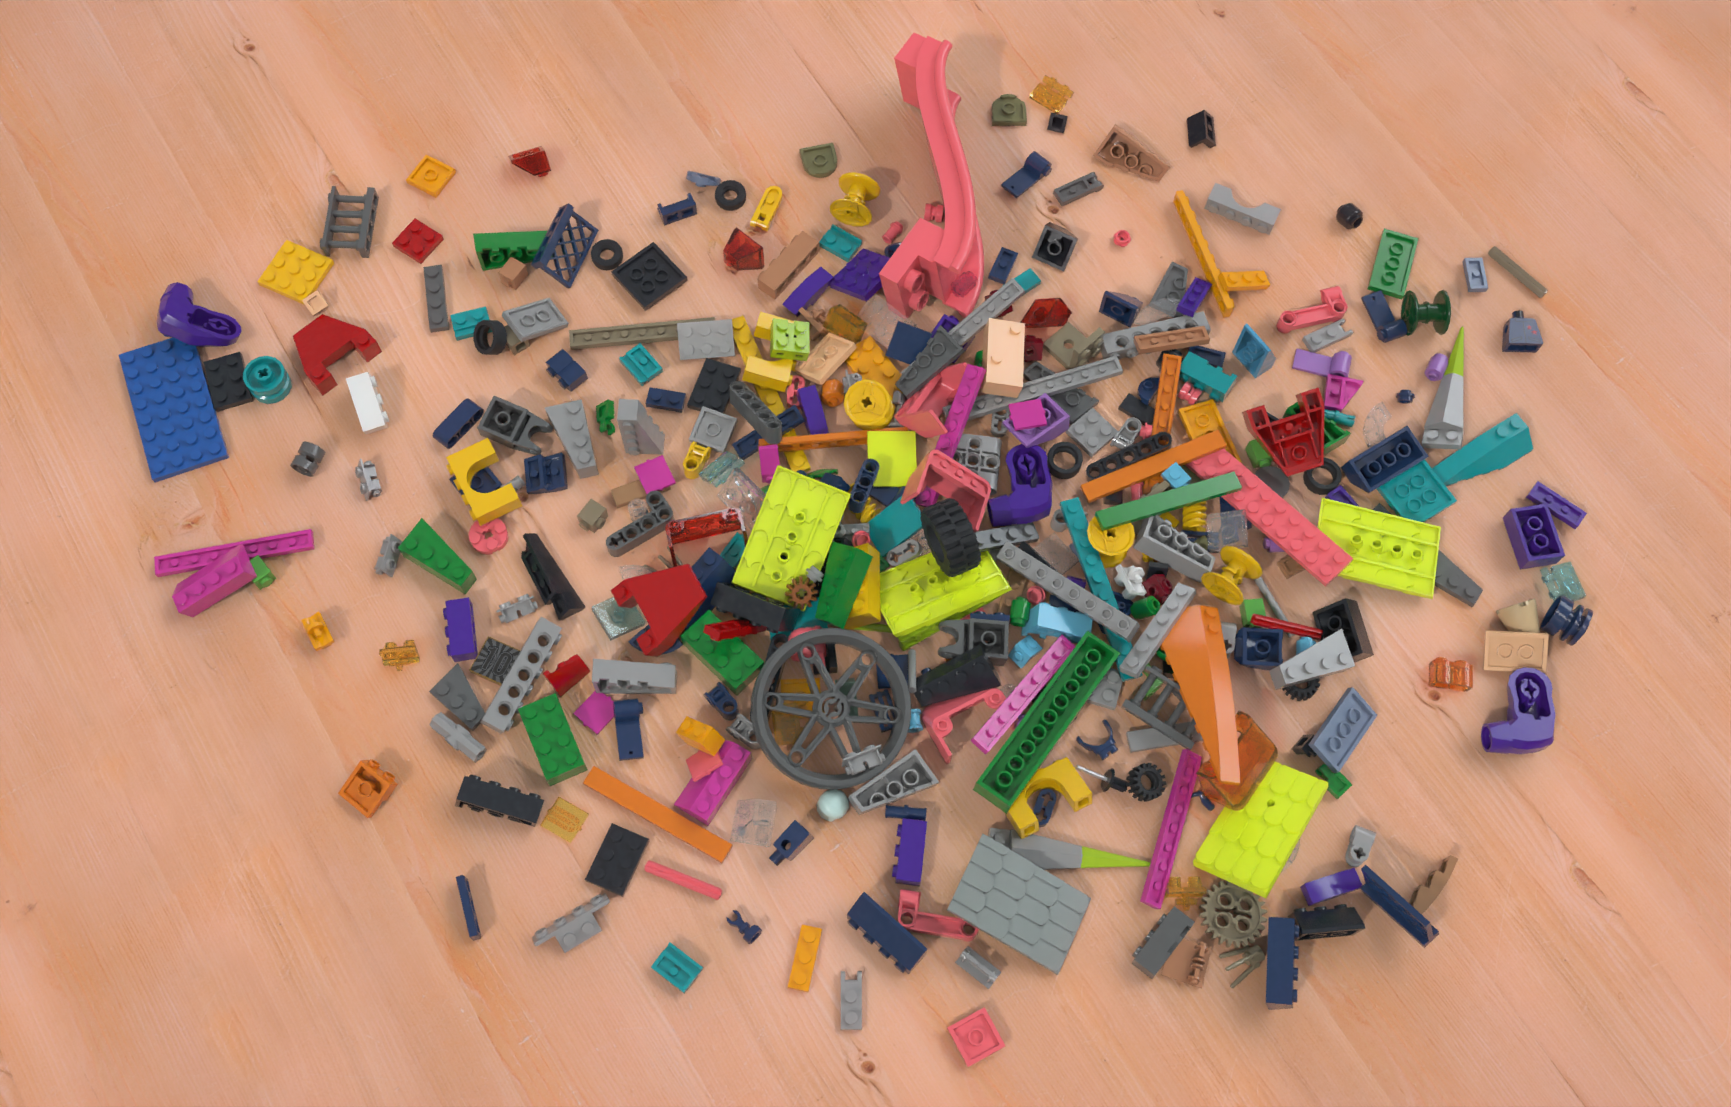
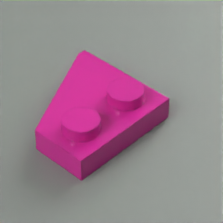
(1339, 391)

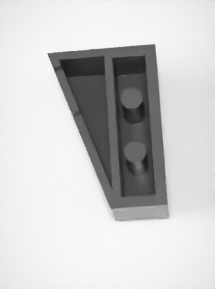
(1162, 942)

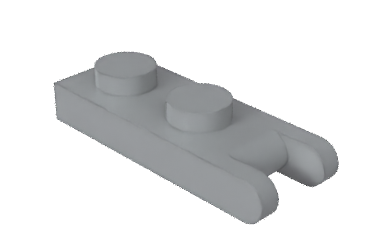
(1326, 336)
(851, 1002)

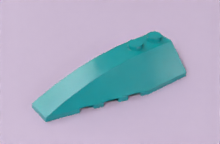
(1488, 452)

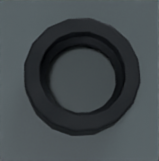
(499, 337)
(1068, 448)
(1321, 489)

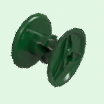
(1438, 312)

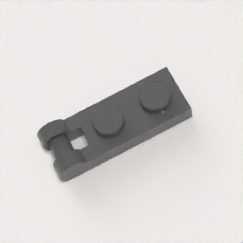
(1078, 189)

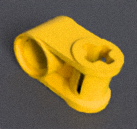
(697, 457)

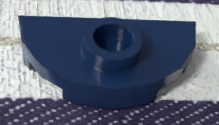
(1148, 389)

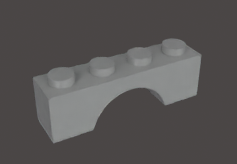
(1259, 218)

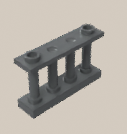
(364, 229)
(1150, 717)

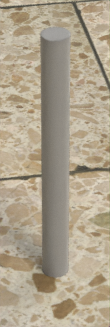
(1271, 601)

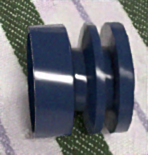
(1570, 622)

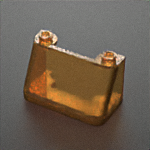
(1256, 758)

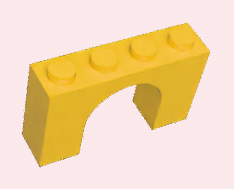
(768, 373)
(484, 505)
(1057, 776)

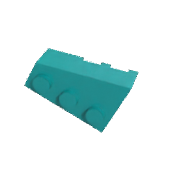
(1206, 377)

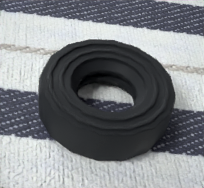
(730, 185)
(612, 263)

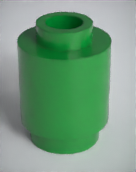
(1145, 608)
(1019, 612)

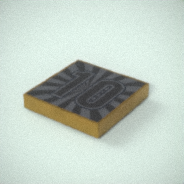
(494, 661)

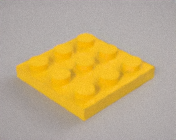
(295, 271)

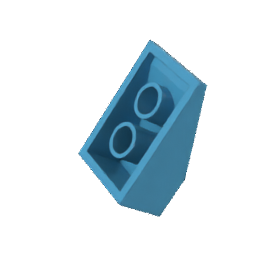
(1253, 352)

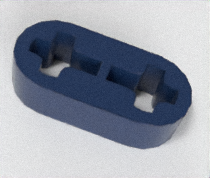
(1047, 809)

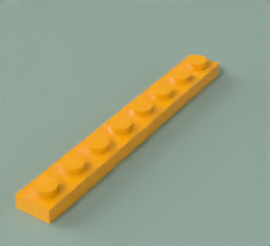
(1202, 252)

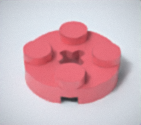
(492, 544)

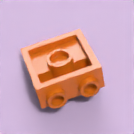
(368, 787)

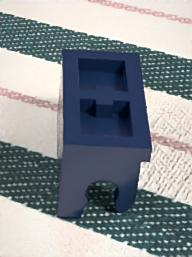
(678, 210)

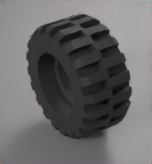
(950, 537)

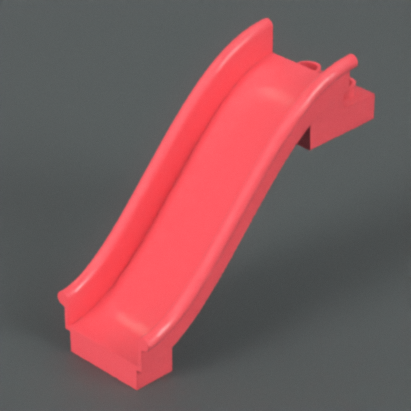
(931, 255)

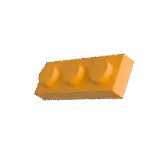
(1244, 280)
(804, 958)

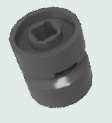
(307, 459)

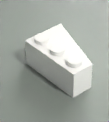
(367, 402)

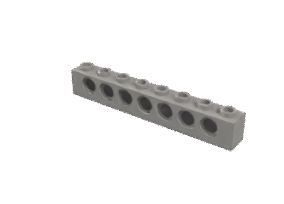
(1068, 591)

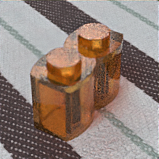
(1450, 674)

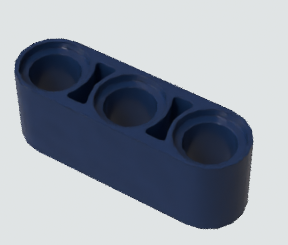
(458, 423)
(860, 492)

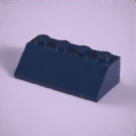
(1384, 460)
(709, 570)
(886, 933)
(1280, 963)

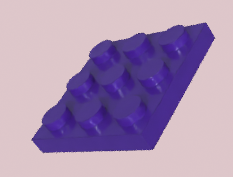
(861, 275)

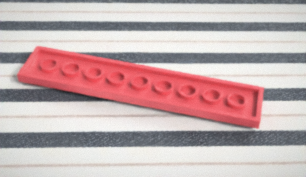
(1276, 518)

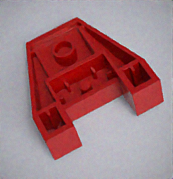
(327, 341)
(1294, 441)
(666, 600)

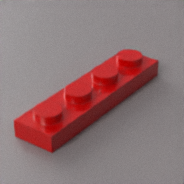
(732, 629)

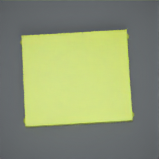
(895, 454)

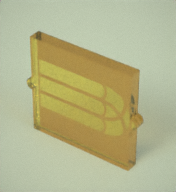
(564, 819)

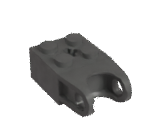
(518, 428)
(972, 633)

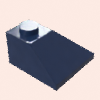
(1120, 307)

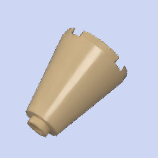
(1520, 617)

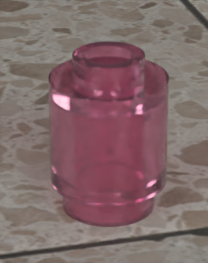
(964, 284)

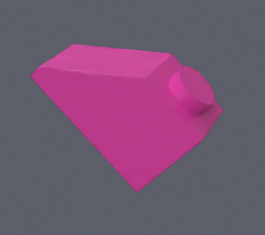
(768, 461)

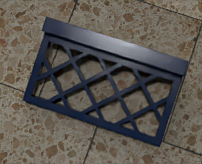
(555, 235)
(1397, 908)

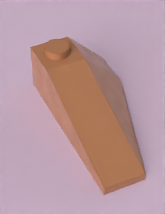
(1129, 155)

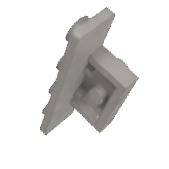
(575, 927)

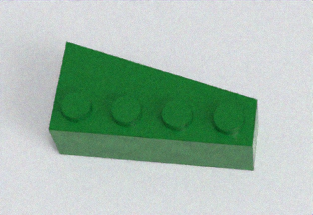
(432, 554)

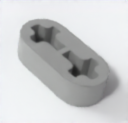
(902, 549)

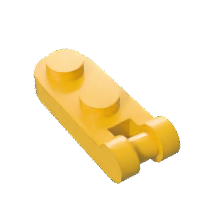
(767, 208)

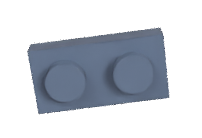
(1475, 275)

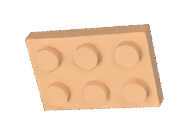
(825, 358)
(1515, 650)

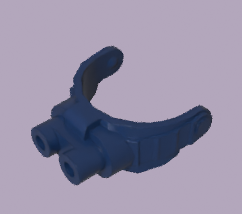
(1104, 749)

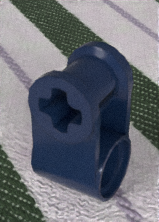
(720, 699)

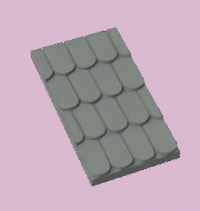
(1019, 904)

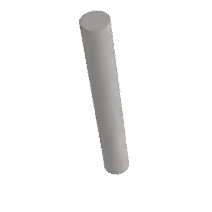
(912, 671)

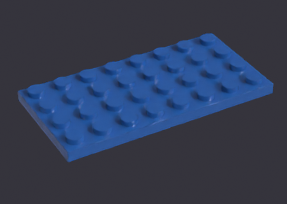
(173, 408)

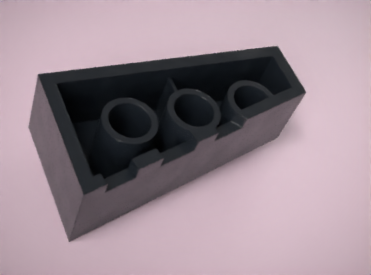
(754, 608)
(957, 677)
(499, 800)

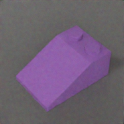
(1056, 420)

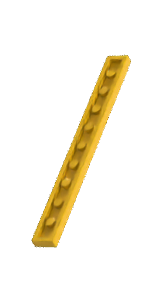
(747, 347)

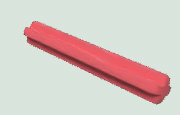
(683, 880)

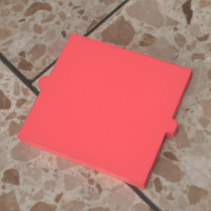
(703, 764)

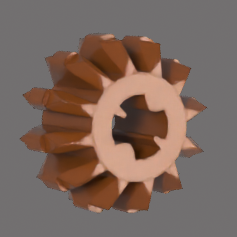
(807, 596)

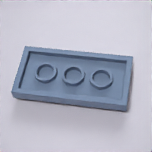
(1343, 730)

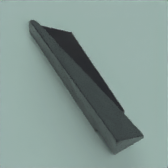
(549, 578)

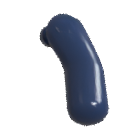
(1204, 800)

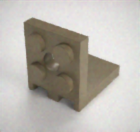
(1082, 349)

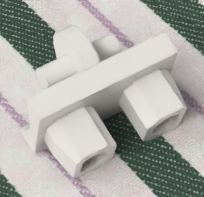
(1130, 578)

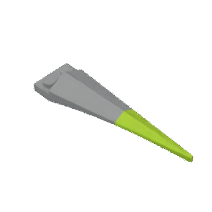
(1446, 418)
(1058, 854)

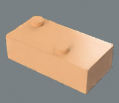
(1003, 357)

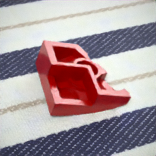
(567, 674)

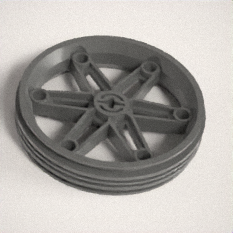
(877, 655)

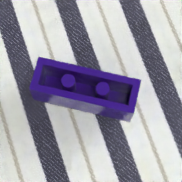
(460, 629)
(910, 852)

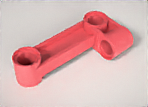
(1332, 300)
(930, 923)

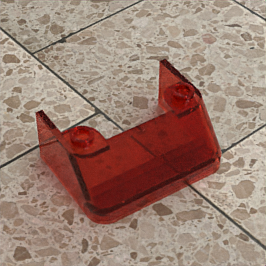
(704, 526)

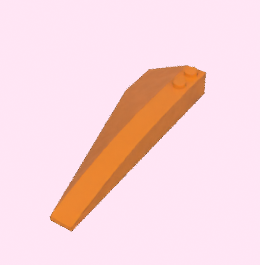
(1201, 668)

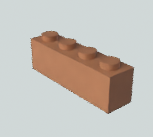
(788, 264)

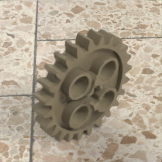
(1231, 932)

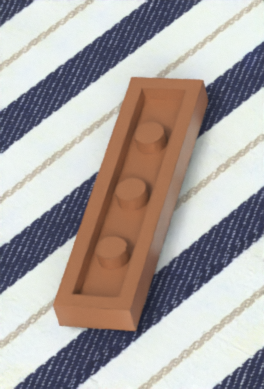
(1171, 340)

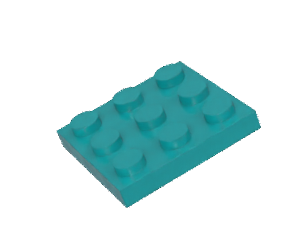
(1417, 493)

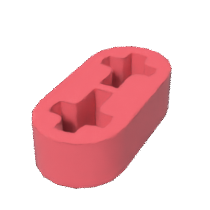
(791, 392)

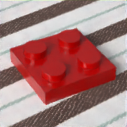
(417, 241)

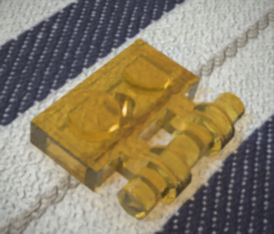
(1048, 98)

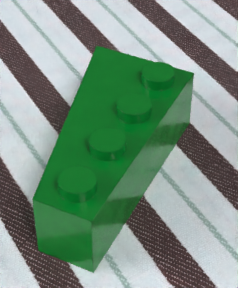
(496, 248)
(841, 583)

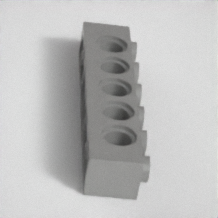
(1125, 337)
(492, 717)

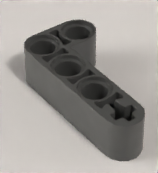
(637, 527)

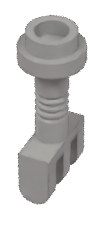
(898, 400)

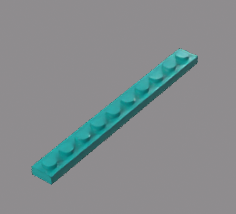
(1093, 571)

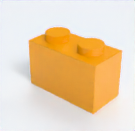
(700, 736)

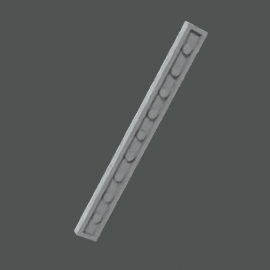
(1050, 385)

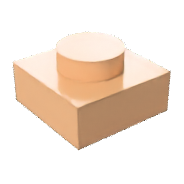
(315, 303)

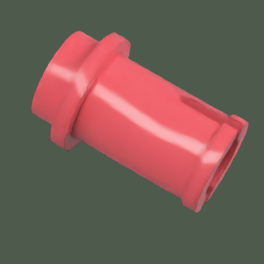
(892, 232)
(1136, 491)

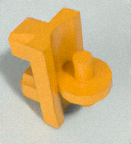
(318, 631)

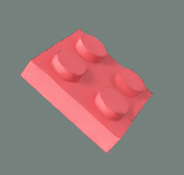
(976, 1037)

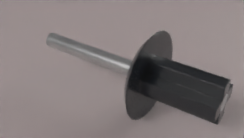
(1108, 780)

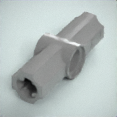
(457, 737)

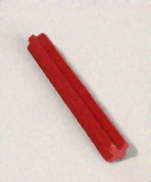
(1288, 627)

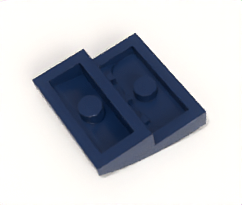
(545, 473)

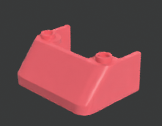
(923, 409)
(952, 482)
(938, 715)

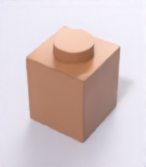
(513, 273)

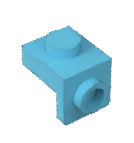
(1176, 476)
(1024, 651)

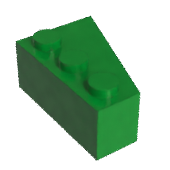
(1333, 435)

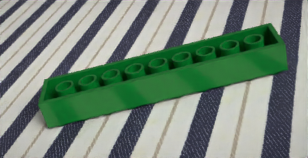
(1046, 722)

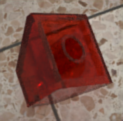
(532, 161)
(743, 252)
(1047, 313)

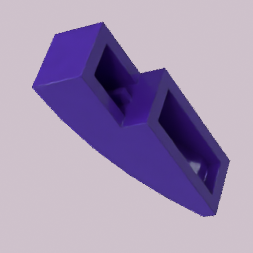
(808, 291)
(812, 410)
(1331, 886)

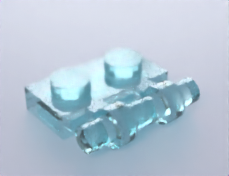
(721, 468)
(1566, 580)

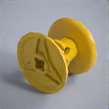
(852, 208)
(869, 405)
(1111, 543)
(1238, 565)

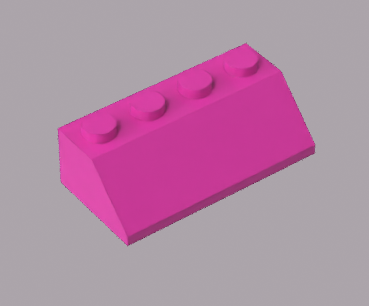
(213, 582)
(706, 796)

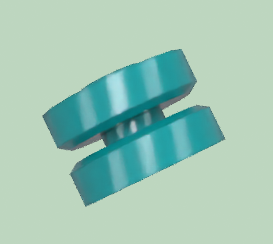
(267, 379)

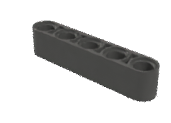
(755, 412)

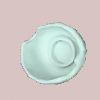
(832, 805)

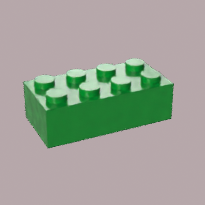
(727, 659)
(552, 739)

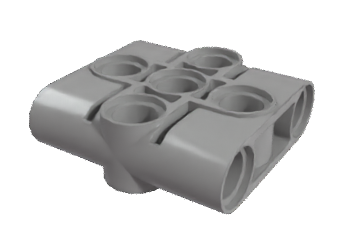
(987, 453)

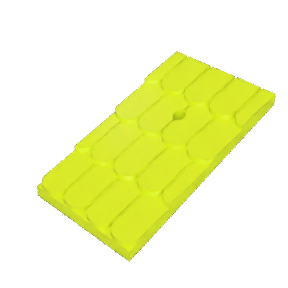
(796, 522)
(1372, 542)
(921, 594)
(1255, 842)

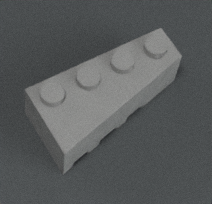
(638, 430)
(573, 431)
(1169, 546)
(1318, 661)
(633, 677)
(897, 782)

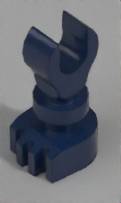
(750, 933)

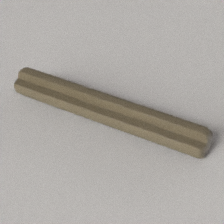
(1517, 272)

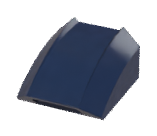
(1259, 648)

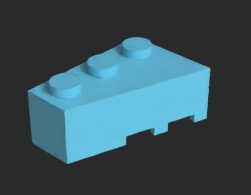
(1056, 621)

